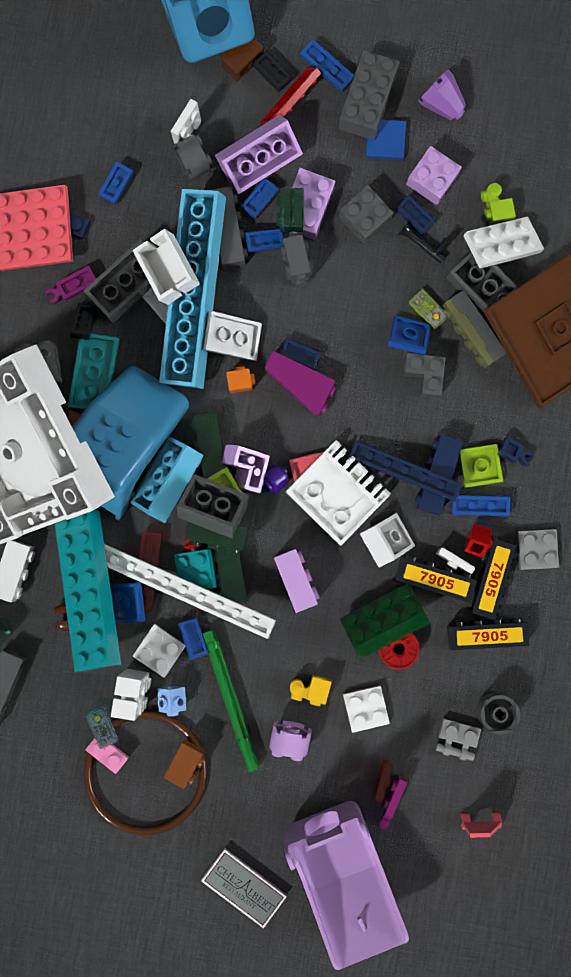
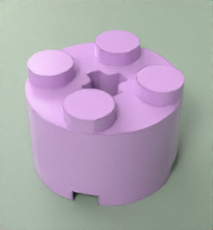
(290, 740)

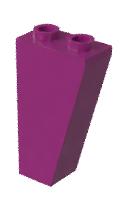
(301, 382)

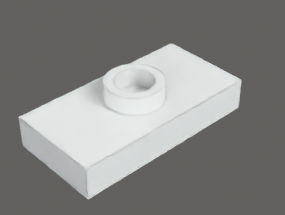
(454, 561)

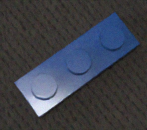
(327, 65)
(481, 506)

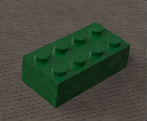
(384, 621)

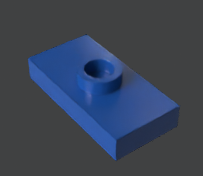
(260, 198)
(263, 240)
(193, 638)

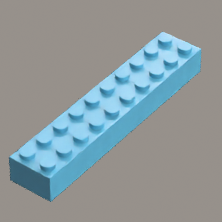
(200, 240)

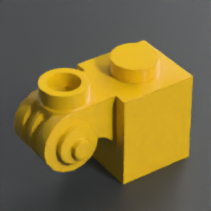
(316, 691)

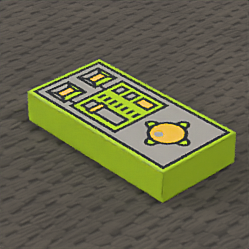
(428, 309)

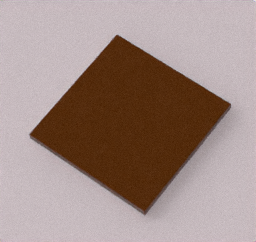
(536, 330)

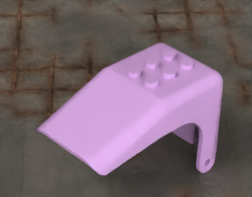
(345, 884)

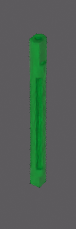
(231, 700)

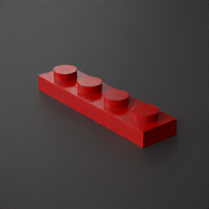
(293, 94)

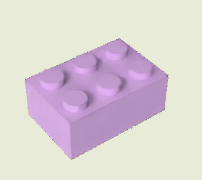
(317, 196)
(296, 580)

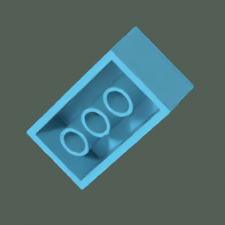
(166, 479)

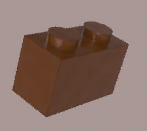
(240, 59)

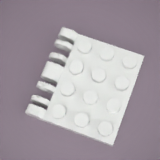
(335, 495)

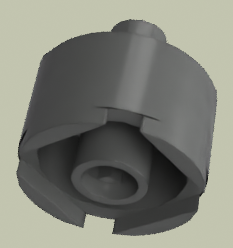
(192, 157)
(506, 719)

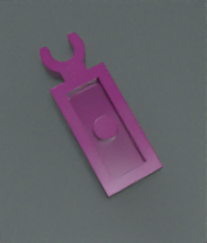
(72, 285)
(390, 803)

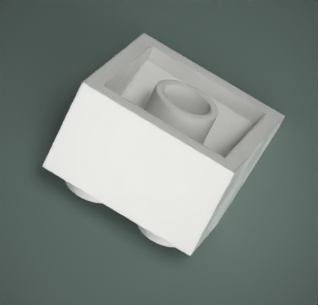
(387, 540)

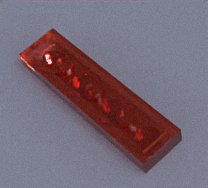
(149, 553)

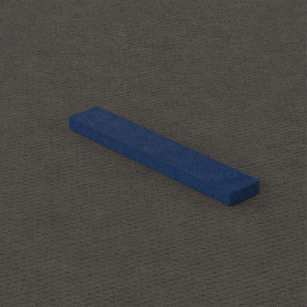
(406, 471)

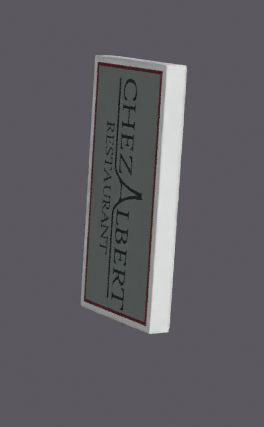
(244, 887)

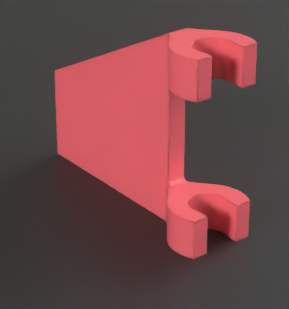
(481, 829)

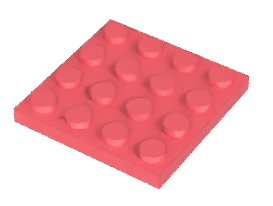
(35, 228)

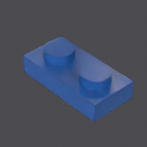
(116, 183)

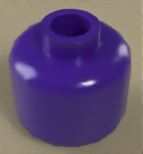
(275, 479)

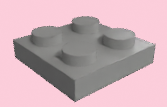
(537, 549)

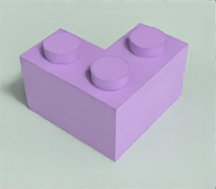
(250, 467)

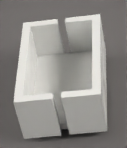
(166, 267)
(131, 687)

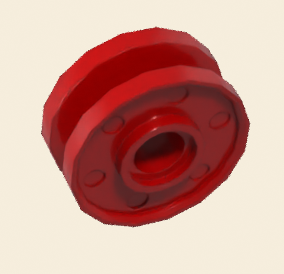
(404, 658)

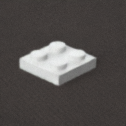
(187, 122)
(159, 650)
(366, 708)

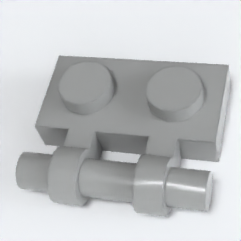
(459, 733)

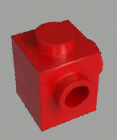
(478, 540)

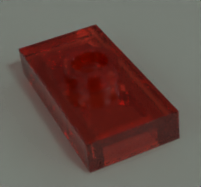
(383, 781)

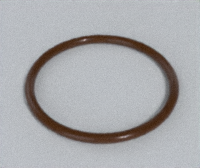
(155, 829)

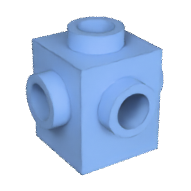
(171, 700)

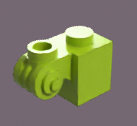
(497, 210)

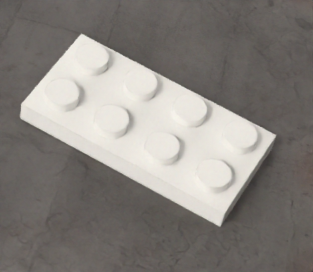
(503, 242)

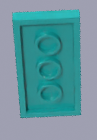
(92, 369)

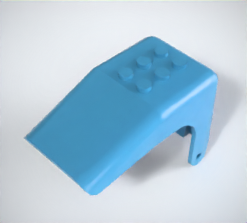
(209, 26)
(128, 428)

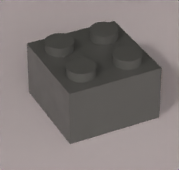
(365, 214)

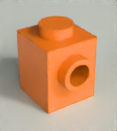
(240, 380)

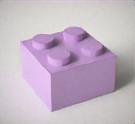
(433, 175)

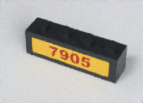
(435, 579)
(492, 579)
(488, 635)

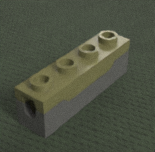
(473, 329)

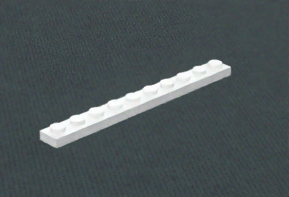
(189, 592)

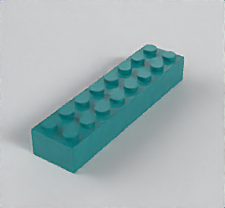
(87, 592)

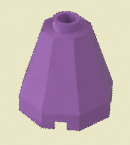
(444, 97)

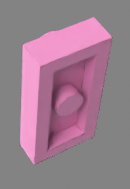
(109, 756)

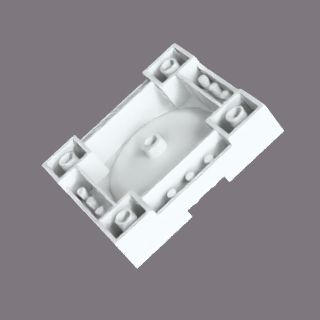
(42, 463)

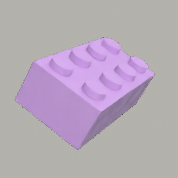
(259, 154)

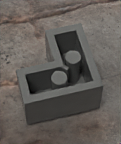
(430, 371)

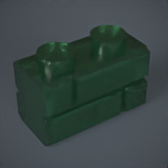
(291, 209)

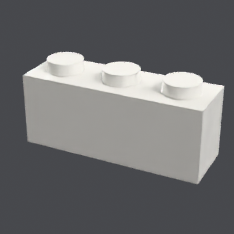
(14, 569)

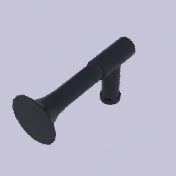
(435, 253)

